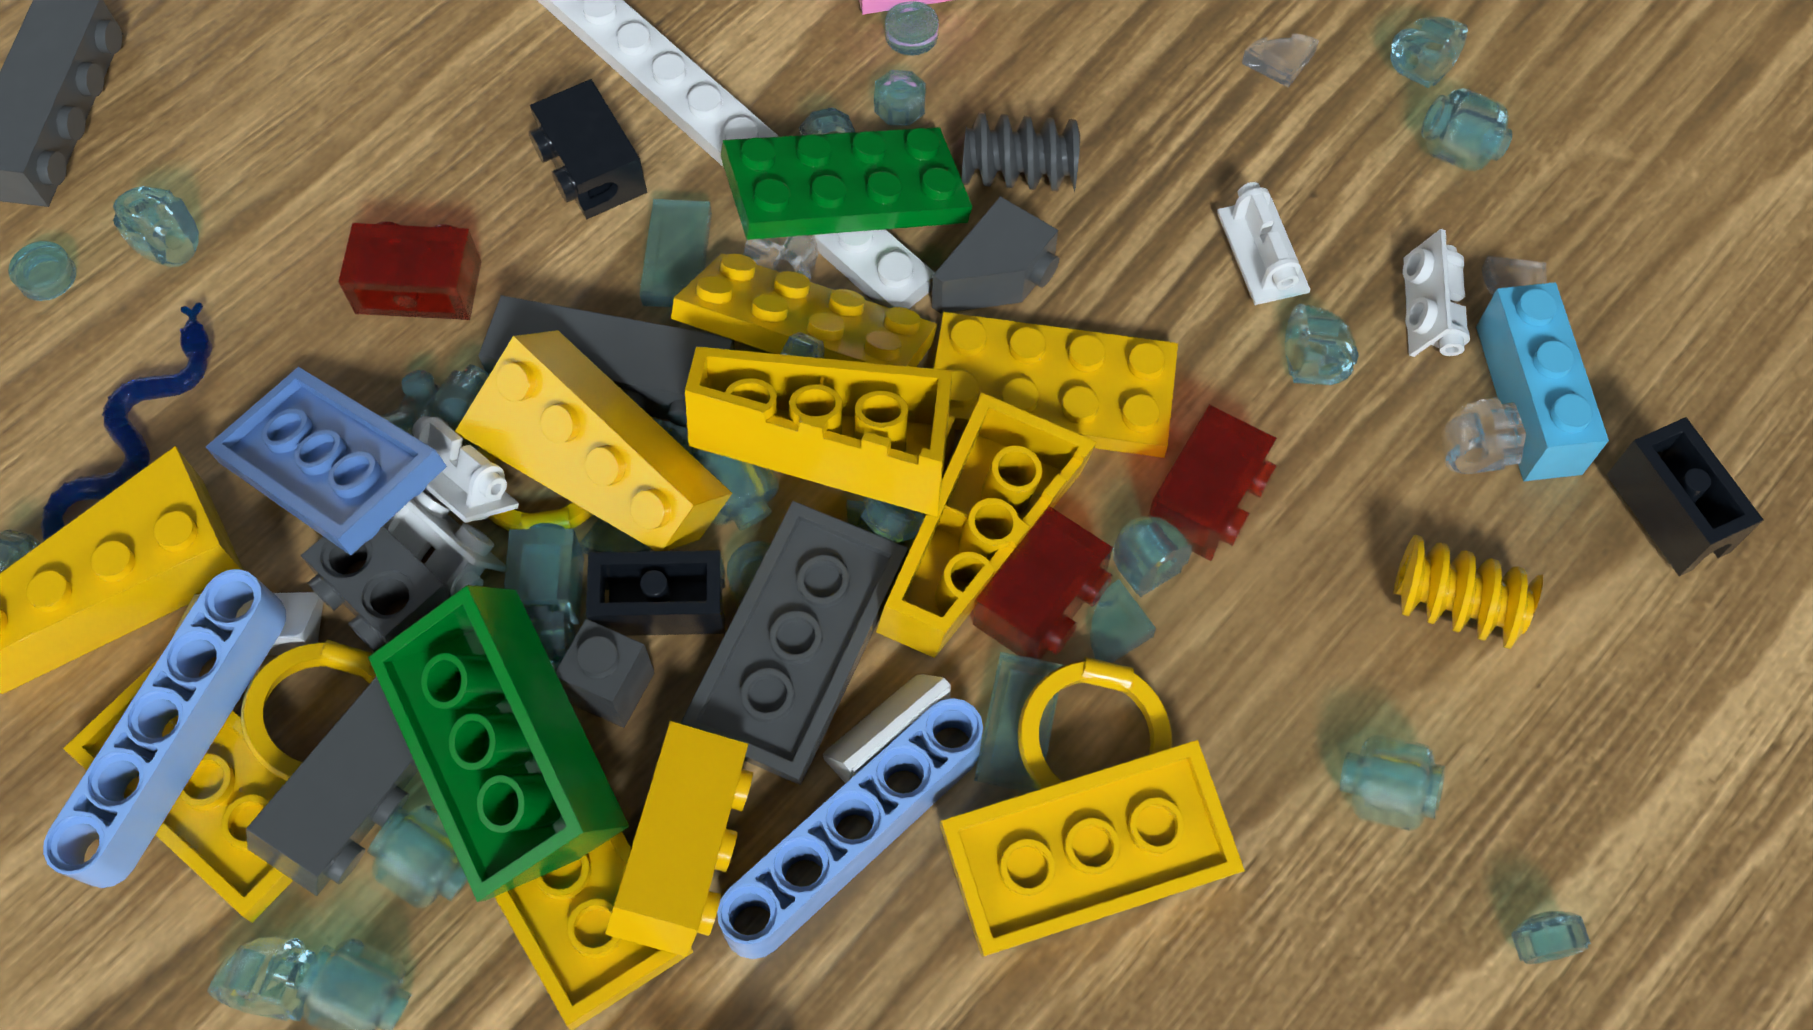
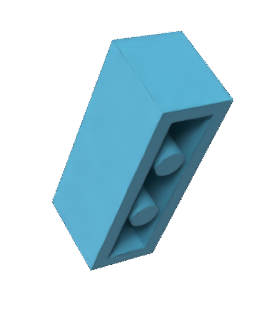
(1542, 372)

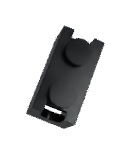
(587, 148)
(1683, 495)
(657, 592)

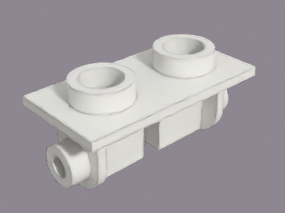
(1262, 246)
(1431, 280)
(470, 482)
(460, 550)

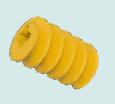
(1467, 592)

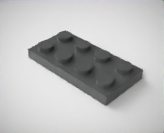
(797, 640)

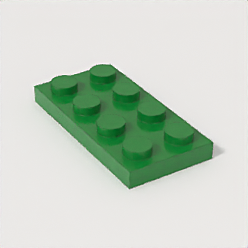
(844, 182)

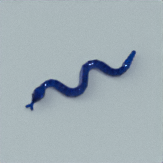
(197, 348)

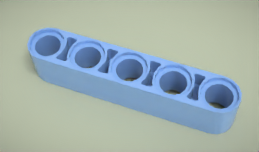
(137, 743)
(844, 858)

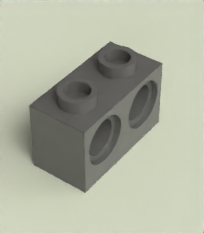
(386, 577)

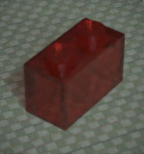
(410, 270)
(1213, 480)
(1044, 586)

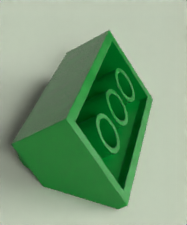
(496, 740)

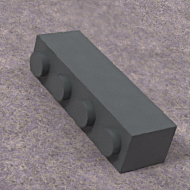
(49, 91)
(638, 356)
(336, 796)

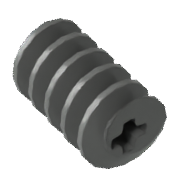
(1021, 152)

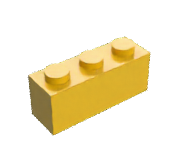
(681, 841)

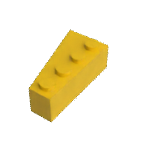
(825, 421)
(591, 443)
(989, 500)
(111, 570)

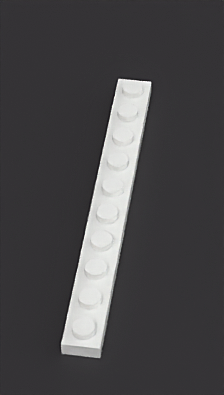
(710, 114)

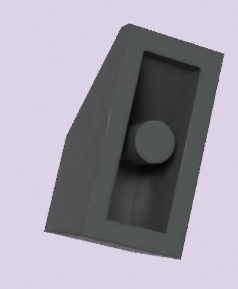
(997, 261)

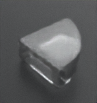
(1281, 58)
(1512, 272)

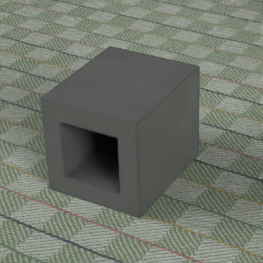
(605, 673)

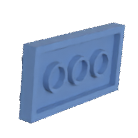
(326, 459)

